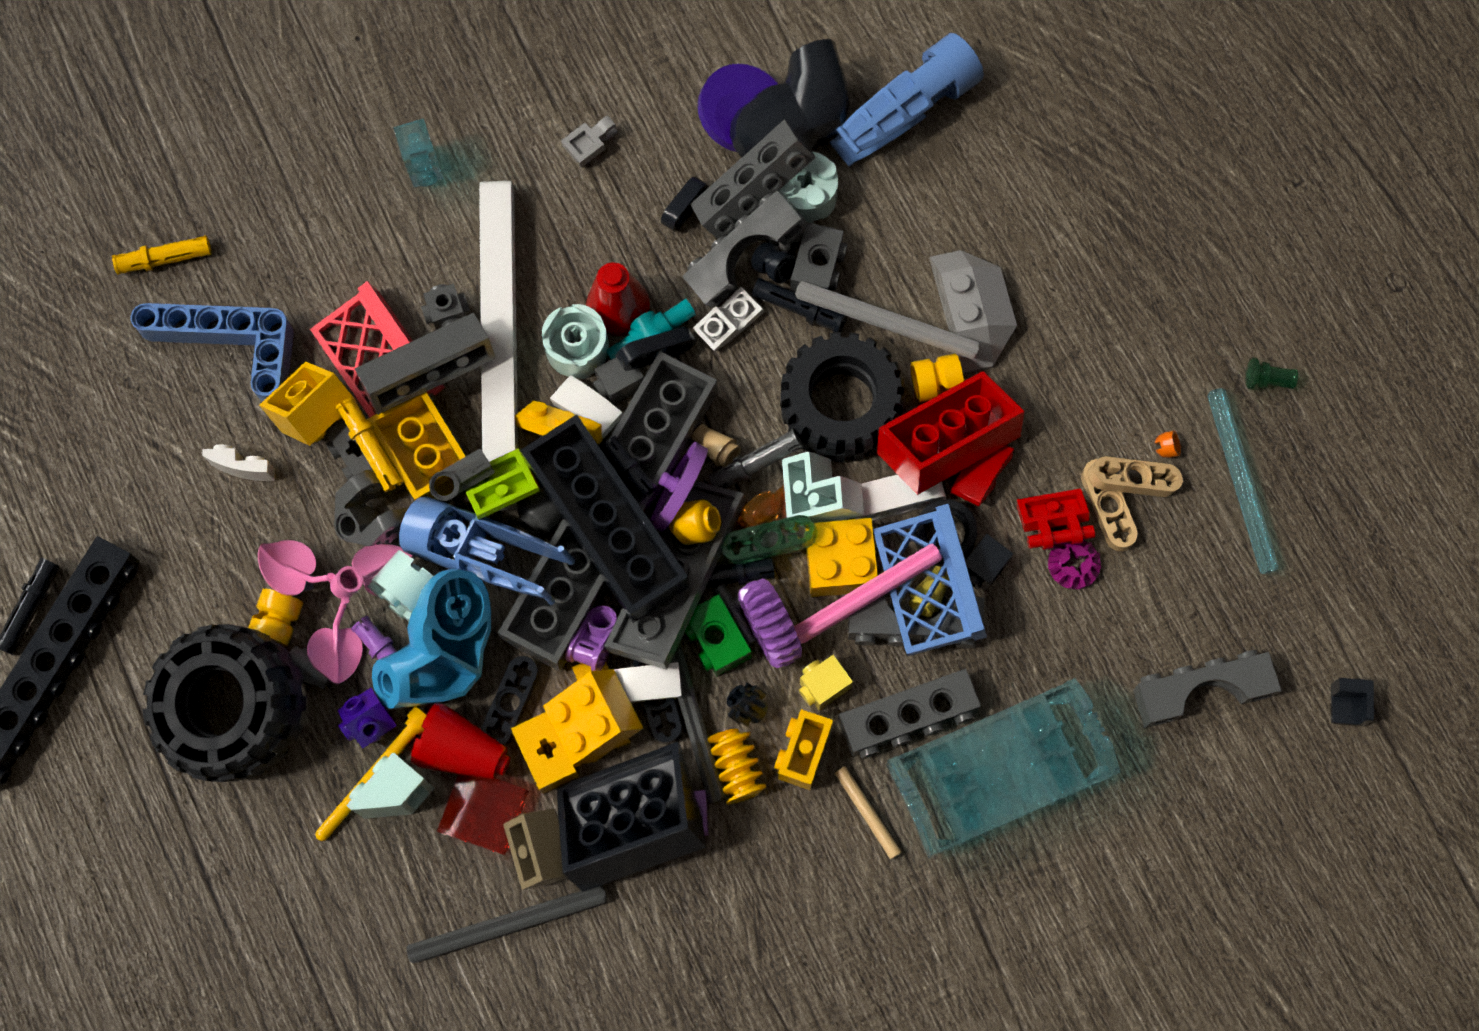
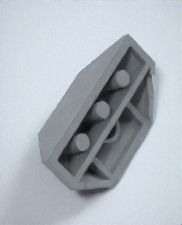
(975, 305)

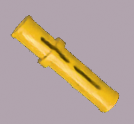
(147, 258)
(362, 432)

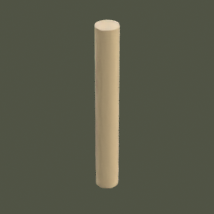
(868, 812)

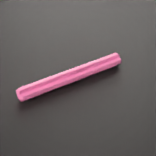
(868, 593)

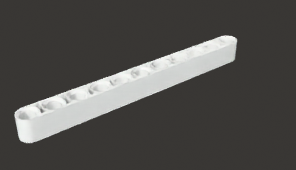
(498, 319)

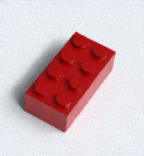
(950, 432)

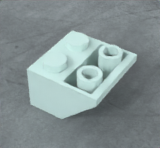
(391, 790)

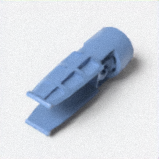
(947, 70)
(437, 531)

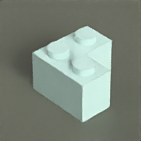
(815, 493)

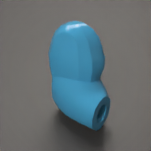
(445, 644)

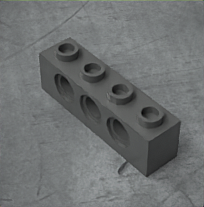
(755, 175)
(954, 687)

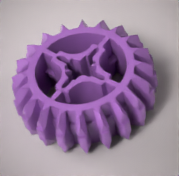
(770, 623)

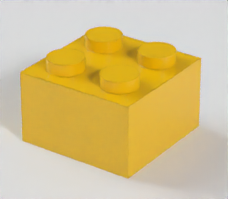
(306, 403)
(841, 557)
(592, 716)

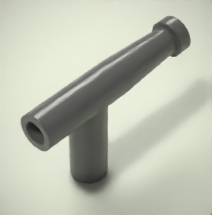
(734, 607)

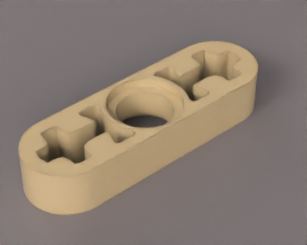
(1122, 482)
(1109, 530)

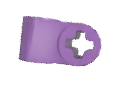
(589, 641)

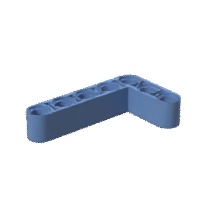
(225, 332)

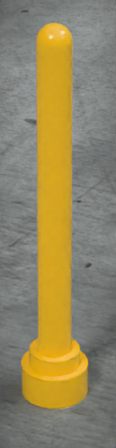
(413, 727)

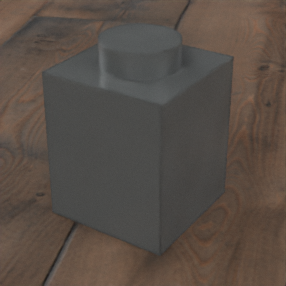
(616, 382)

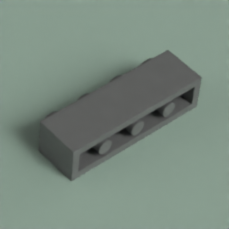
(425, 363)

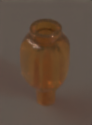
(762, 508)

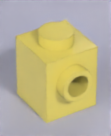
(824, 682)

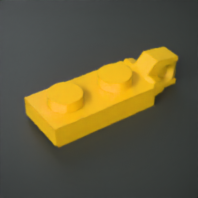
(543, 418)

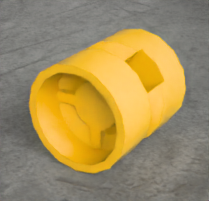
(934, 378)
(276, 615)

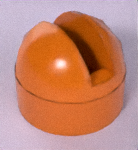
(1169, 444)

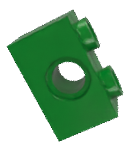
(733, 649)

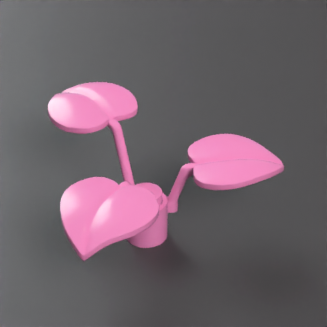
(286, 570)

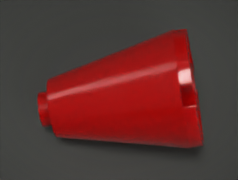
(617, 298)
(457, 746)

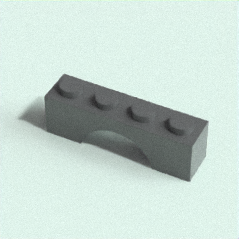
(714, 274)
(880, 623)
(1247, 679)

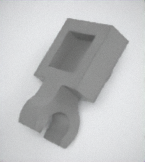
(587, 142)

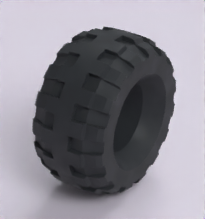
(269, 710)

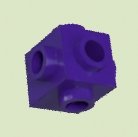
(365, 718)

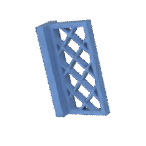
(958, 576)

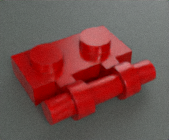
(1055, 510)

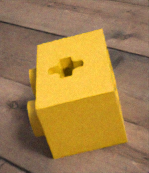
(546, 772)

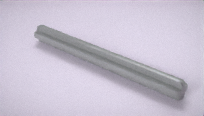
(887, 320)

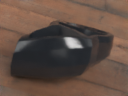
(810, 100)

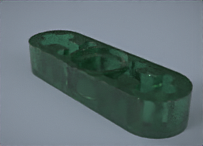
(790, 524)

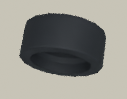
(963, 514)

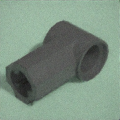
(464, 474)

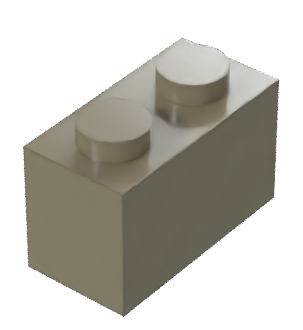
(536, 848)

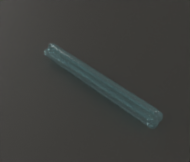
(1243, 481)

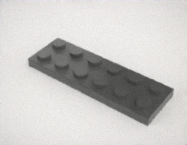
(658, 633)

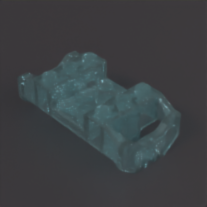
(1003, 768)

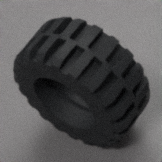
(844, 357)

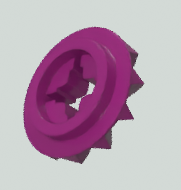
(1068, 576)

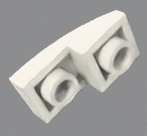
(729, 320)
(587, 403)
(230, 461)
(650, 682)

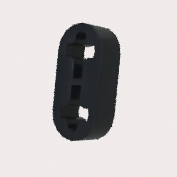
(680, 208)

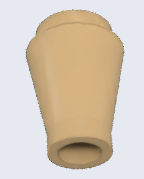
(720, 447)

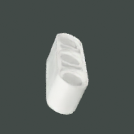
(894, 497)

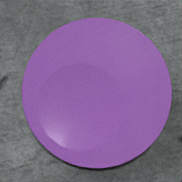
(677, 486)

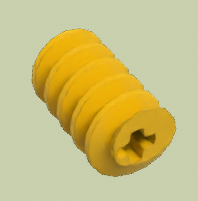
(737, 765)

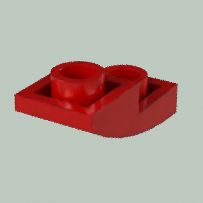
(980, 478)

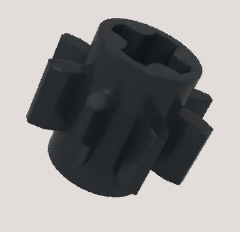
(747, 704)

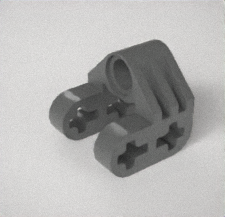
(357, 521)

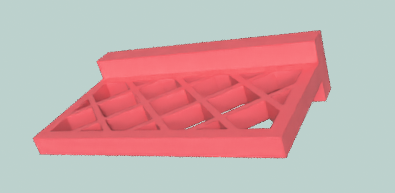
(385, 321)

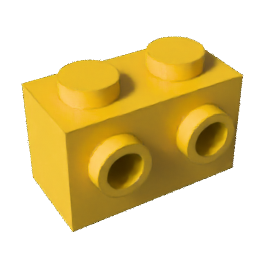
(805, 749)

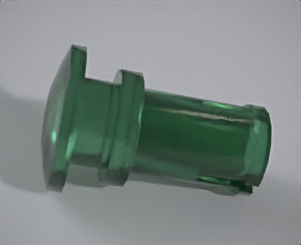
(1268, 375)

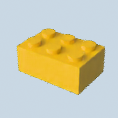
(418, 444)

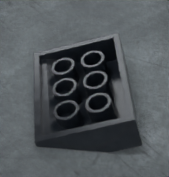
(628, 818)

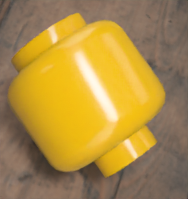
(696, 522)

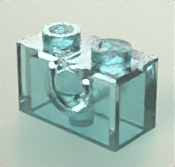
(418, 153)

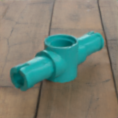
(652, 324)

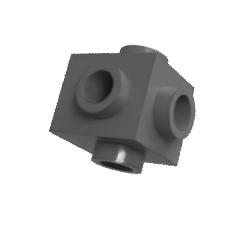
(444, 305)

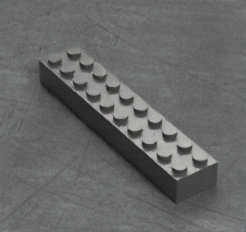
(655, 431)

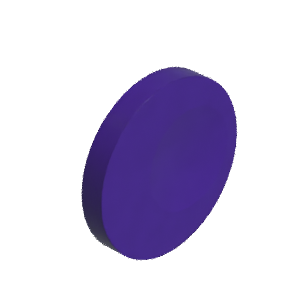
(725, 94)

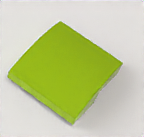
(505, 487)

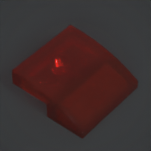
(480, 809)

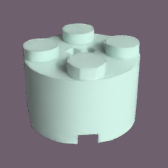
(821, 192)
(570, 325)
(400, 584)

